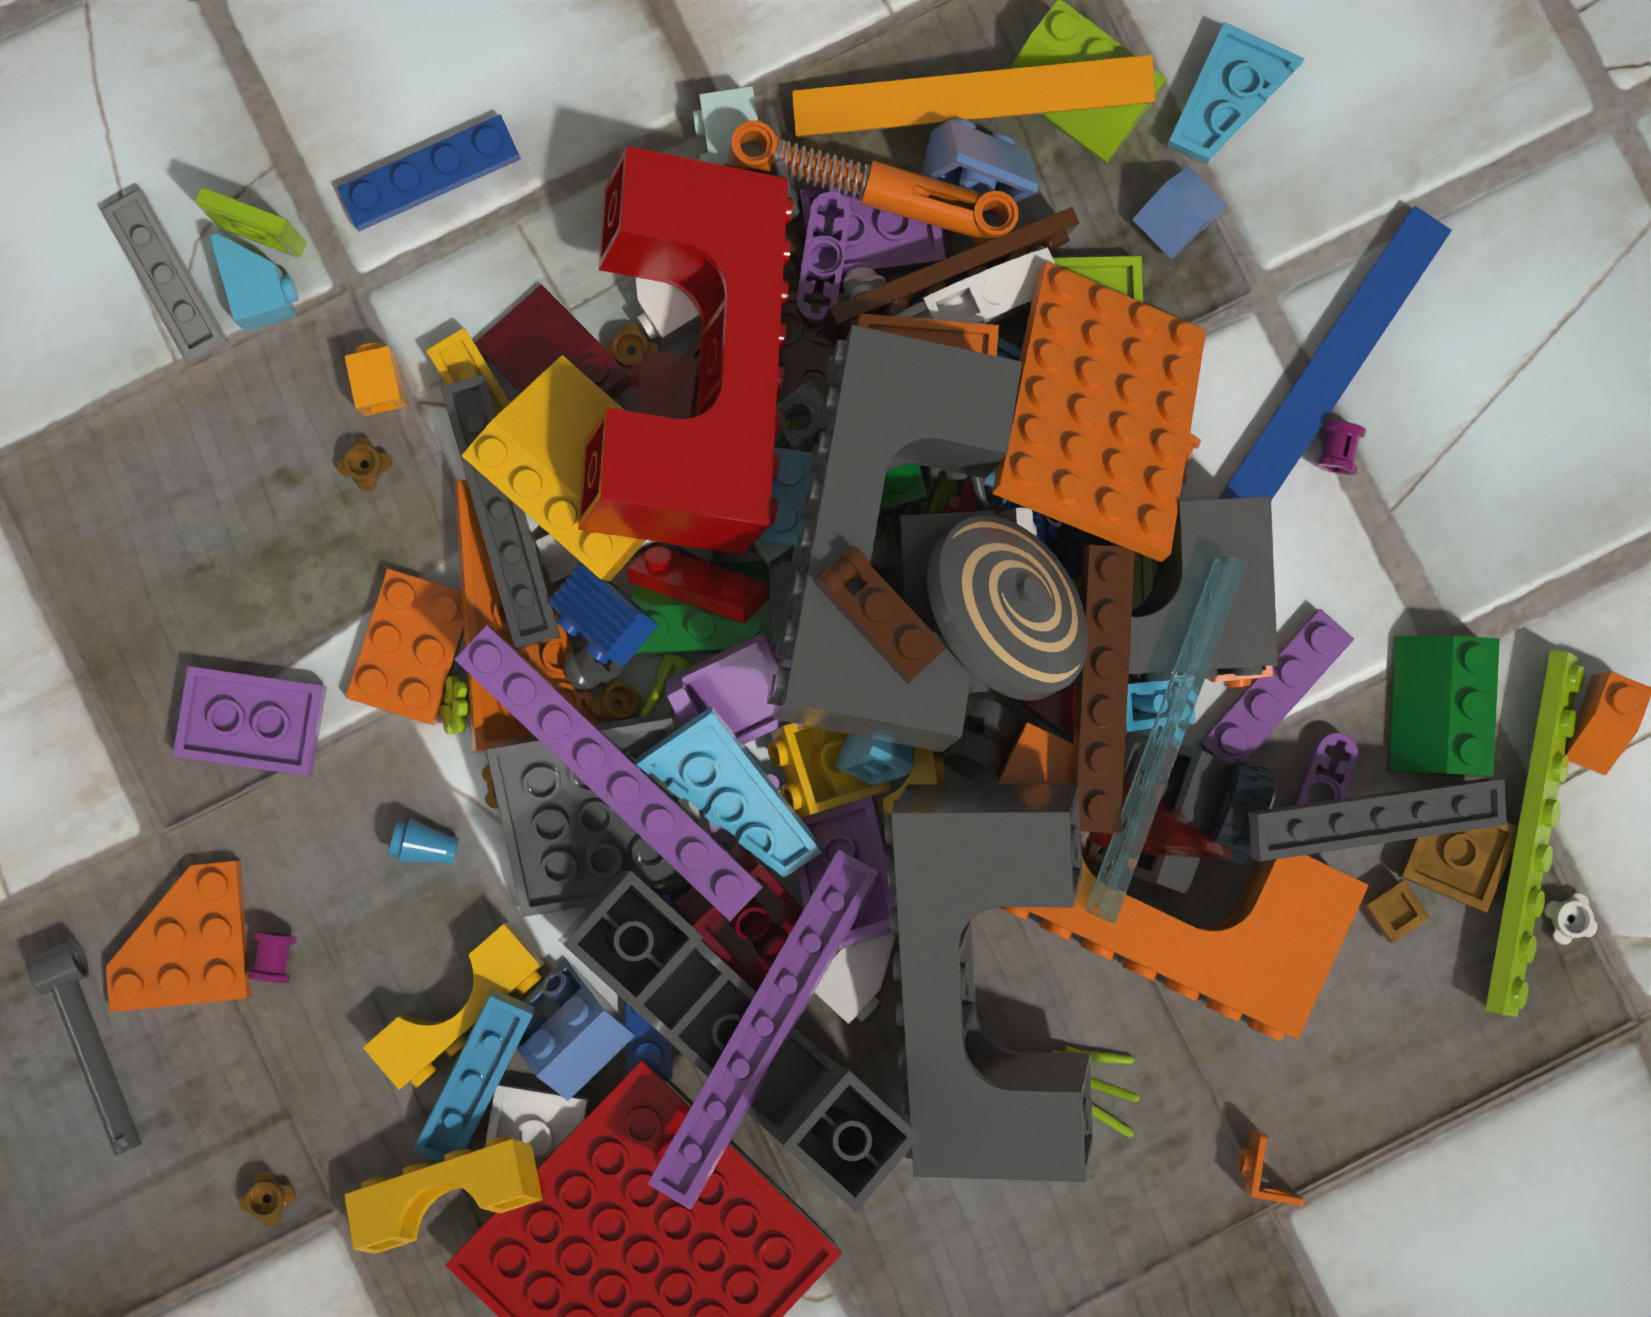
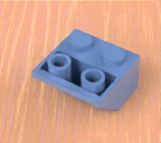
(570, 1031)

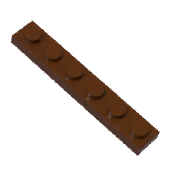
(896, 295)
(1103, 687)

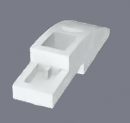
(986, 295)

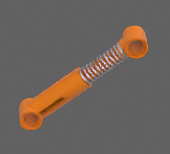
(880, 185)

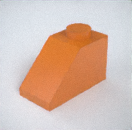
(1607, 721)

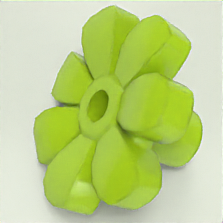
(457, 706)

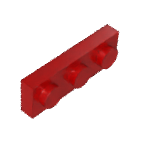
(698, 583)

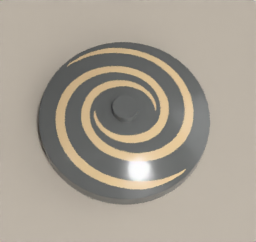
(1007, 607)

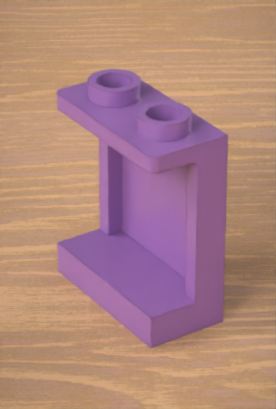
(735, 686)

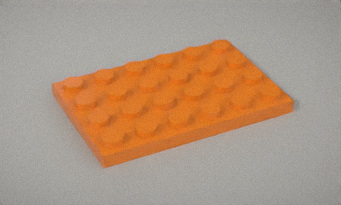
(1102, 412)

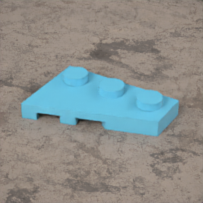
(1230, 90)

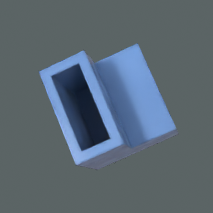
(1179, 212)

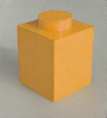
(375, 379)

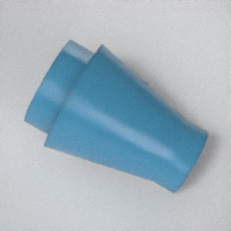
(421, 843)

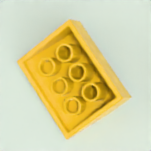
(537, 461)

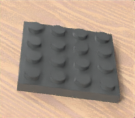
(561, 834)

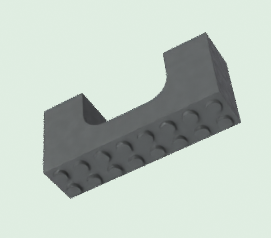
(886, 409)
(1161, 622)
(697, 1003)
(967, 1096)

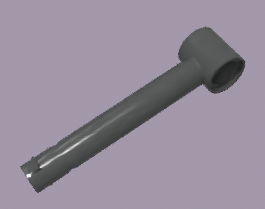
(59, 972)

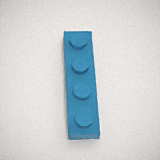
(474, 1076)

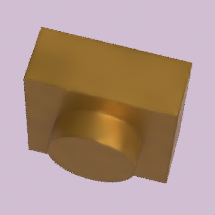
(1396, 911)

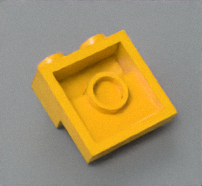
(810, 772)

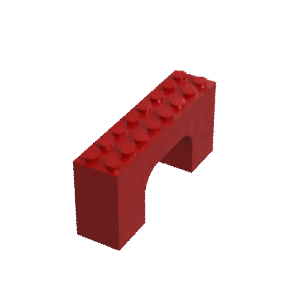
(725, 247)

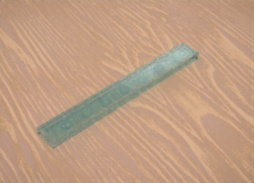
(1166, 737)

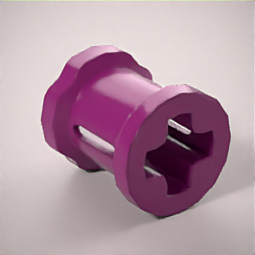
(1341, 447)
(271, 957)

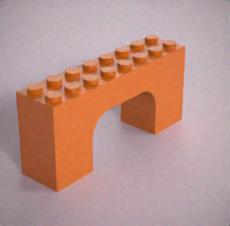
(1255, 962)

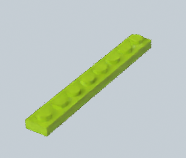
(1532, 850)

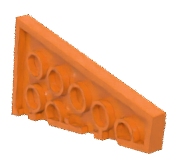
(484, 607)

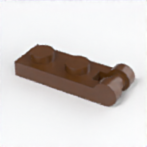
(880, 615)

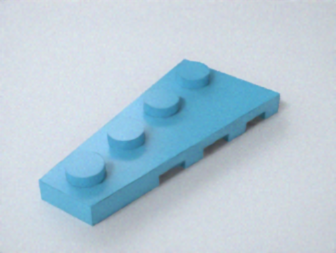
(724, 781)

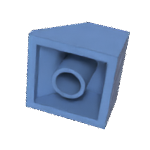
(979, 160)

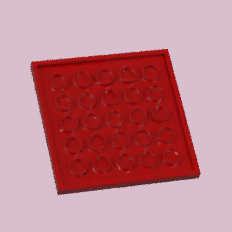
(625, 1249)

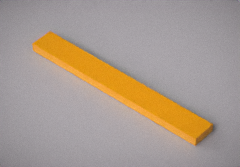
(974, 96)

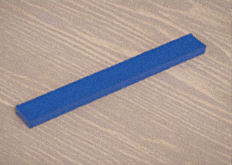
(1338, 357)

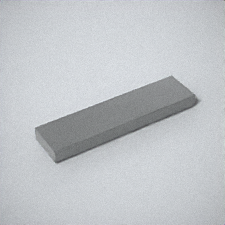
(165, 276)

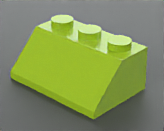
(1071, 38)

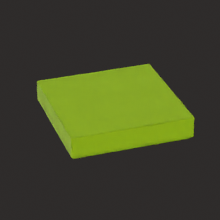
(251, 222)

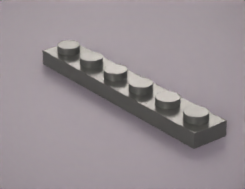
(502, 523)
(1376, 818)

